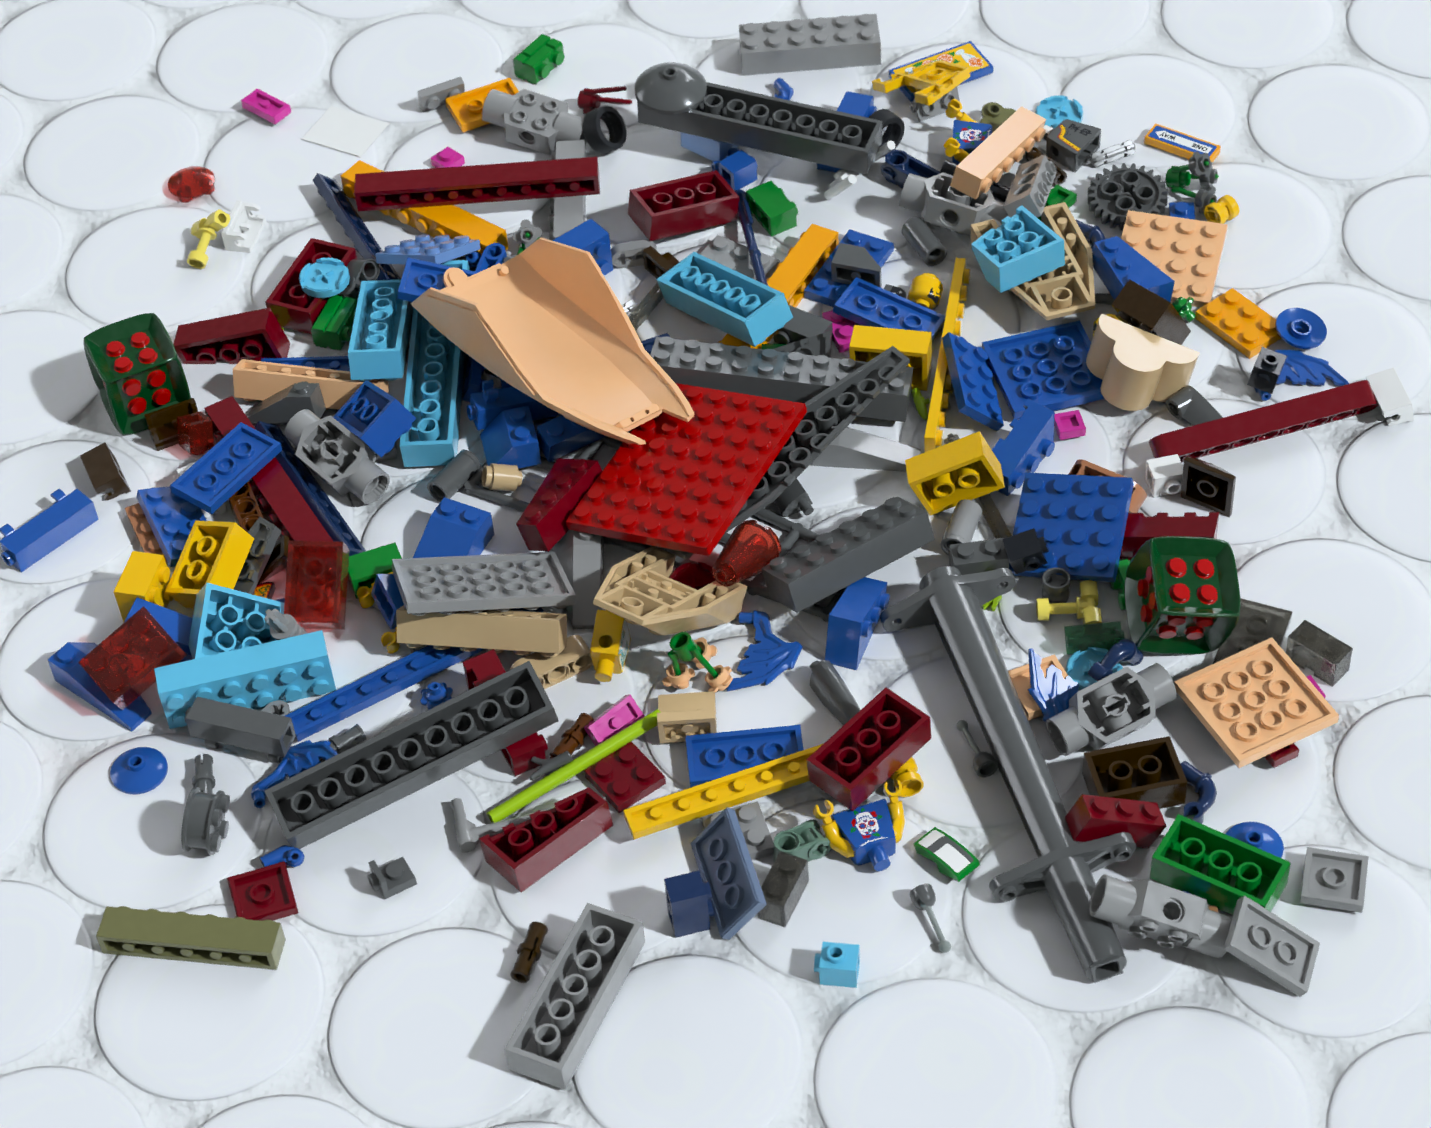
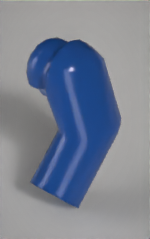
(784, 89)
(292, 856)

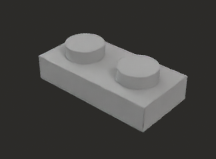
(435, 95)

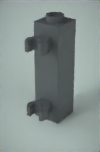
(240, 727)

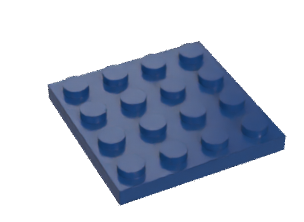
(1044, 367)
(1080, 521)

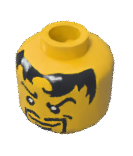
(926, 290)

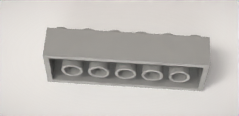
(810, 44)
(575, 996)

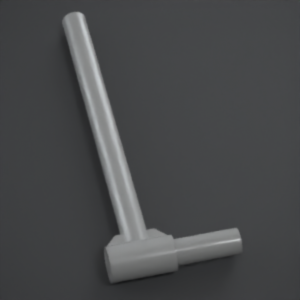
(469, 834)

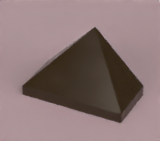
(277, 560)

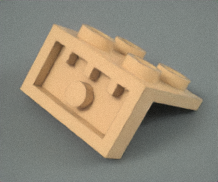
(686, 715)

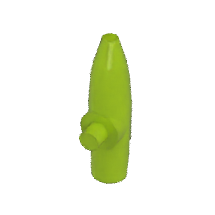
(920, 403)

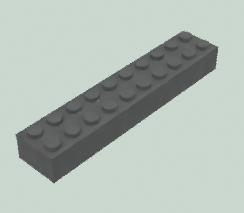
(777, 127)
(772, 373)
(411, 756)

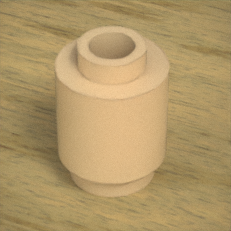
(501, 477)

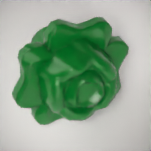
(1184, 308)

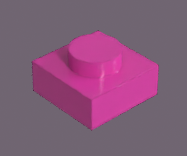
(447, 158)
(1069, 425)

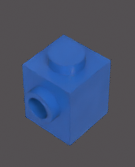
(738, 169)

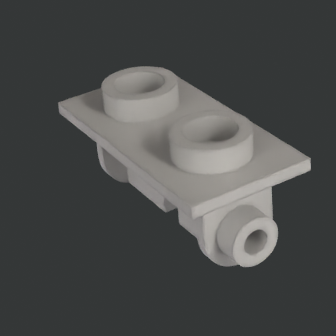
(925, 112)

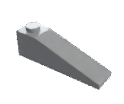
(865, 451)

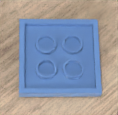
(434, 250)

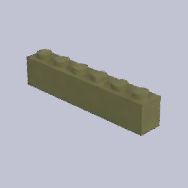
(191, 937)

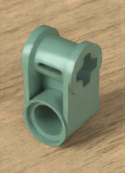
(802, 841)

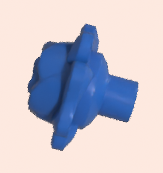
(435, 694)

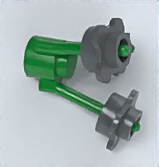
(1201, 169)

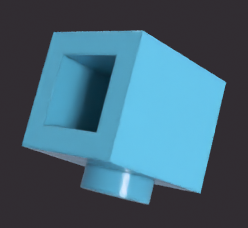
(838, 964)

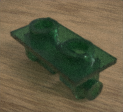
(1092, 635)

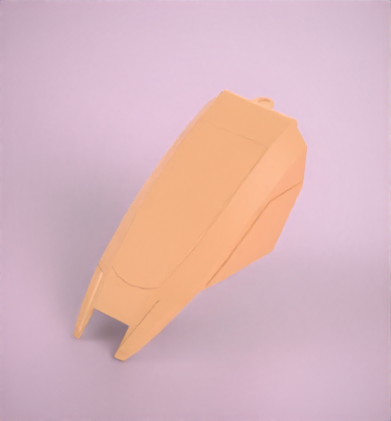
(558, 337)

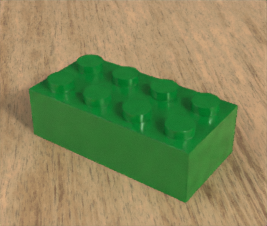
(1217, 866)

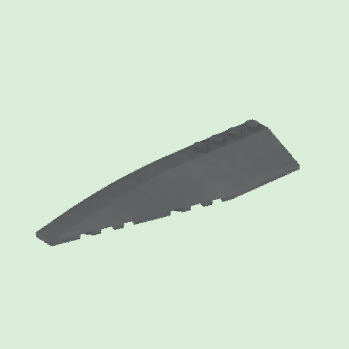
(825, 419)

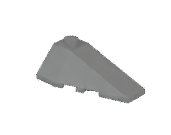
(582, 562)

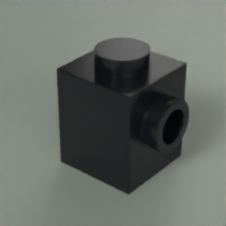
(1267, 370)
(1026, 551)

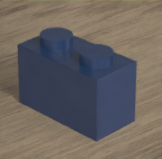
(688, 903)

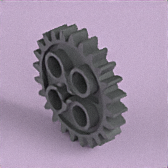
(1126, 190)

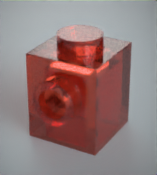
(195, 433)

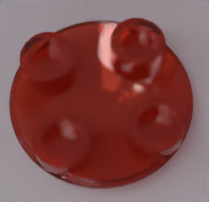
(191, 183)

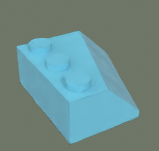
(1018, 251)
(229, 621)

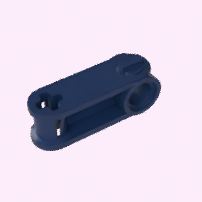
(900, 164)

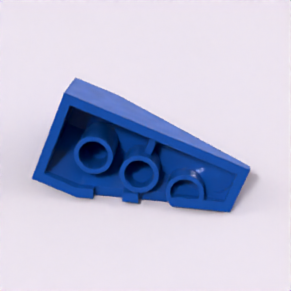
(73, 677)

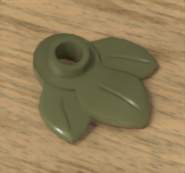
(995, 114)

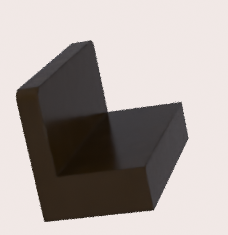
(657, 263)

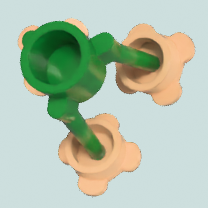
(700, 653)

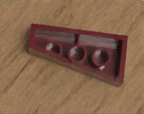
(232, 338)
(557, 497)
(1142, 528)
(518, 755)
(546, 839)

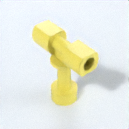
(205, 231)
(1083, 607)

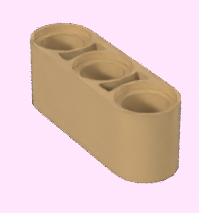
(568, 663)

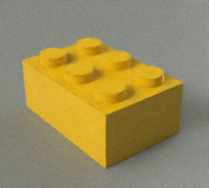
(916, 345)
(954, 473)
(210, 555)

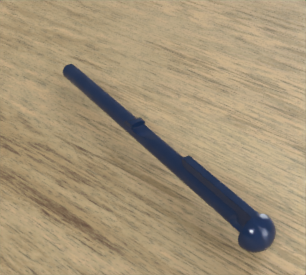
(746, 222)

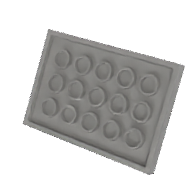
(482, 583)

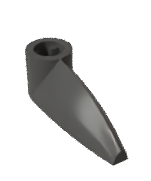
(1191, 406)

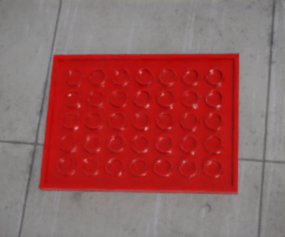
(688, 475)

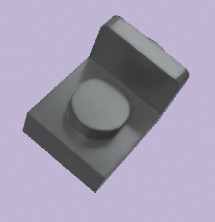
(391, 877)

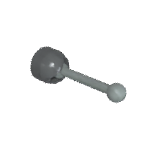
(983, 762)
(924, 898)

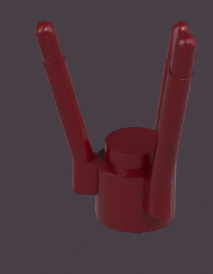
(589, 99)

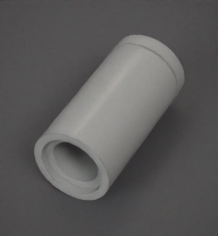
(962, 524)

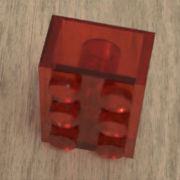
(317, 583)
(127, 658)

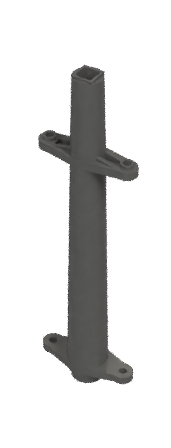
(1062, 864)

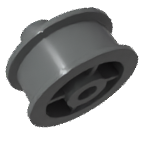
(205, 821)

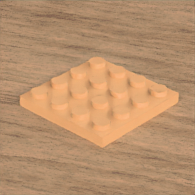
(1180, 248)
(1256, 702)

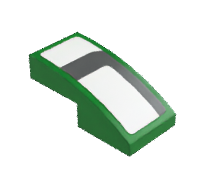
(947, 853)

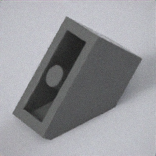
(854, 262)

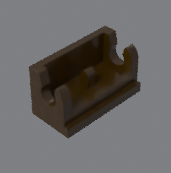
(163, 423)
(105, 471)

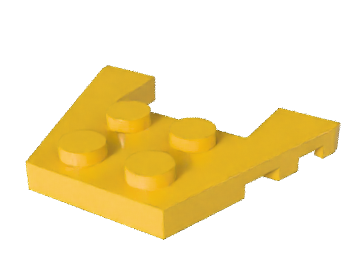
(931, 79)

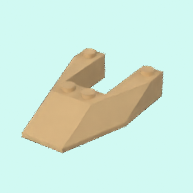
(1067, 288)
(647, 596)

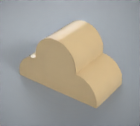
(1137, 364)

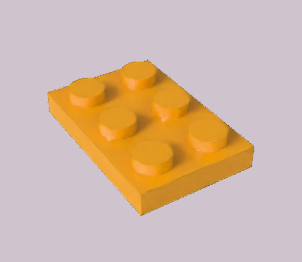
(468, 106)
(1239, 322)

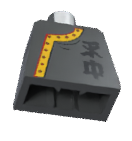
(1071, 143)

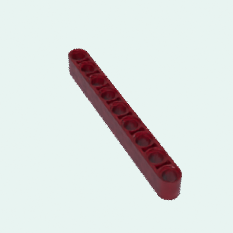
(1266, 422)

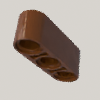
(245, 507)

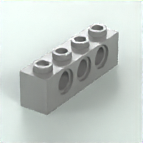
(1031, 186)

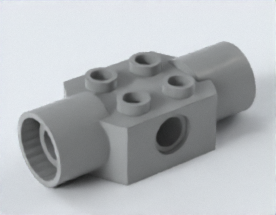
(532, 119)
(947, 206)
(337, 456)
(1111, 709)
(1160, 914)

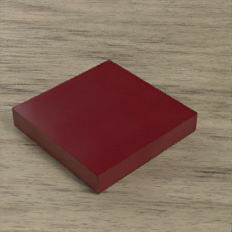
(263, 893)

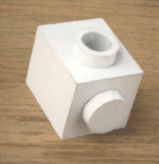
(1164, 475)

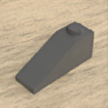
(286, 403)

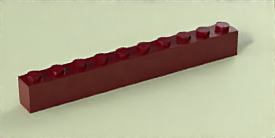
(477, 184)
(271, 484)

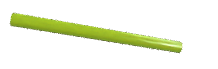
(573, 768)

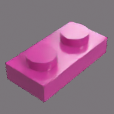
(266, 106)
(841, 330)
(614, 720)

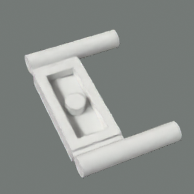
(847, 178)

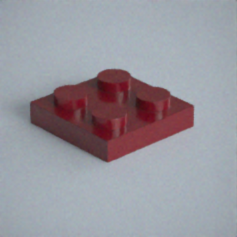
(625, 777)

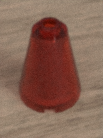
(746, 553)

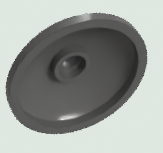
(670, 88)

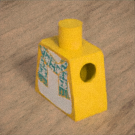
(609, 645)

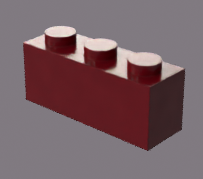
(1104, 816)

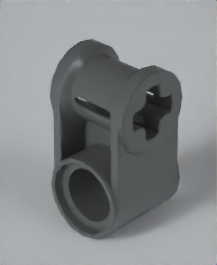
(360, 271)

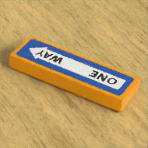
(1179, 143)

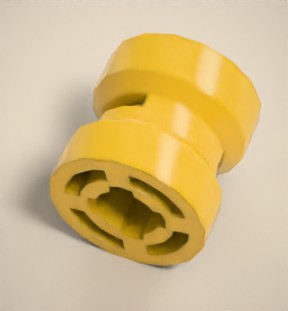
(1223, 210)
(909, 778)

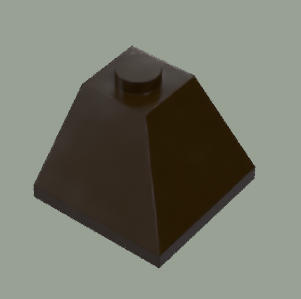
(1208, 485)

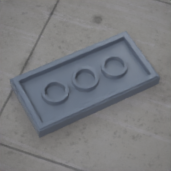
(730, 873)

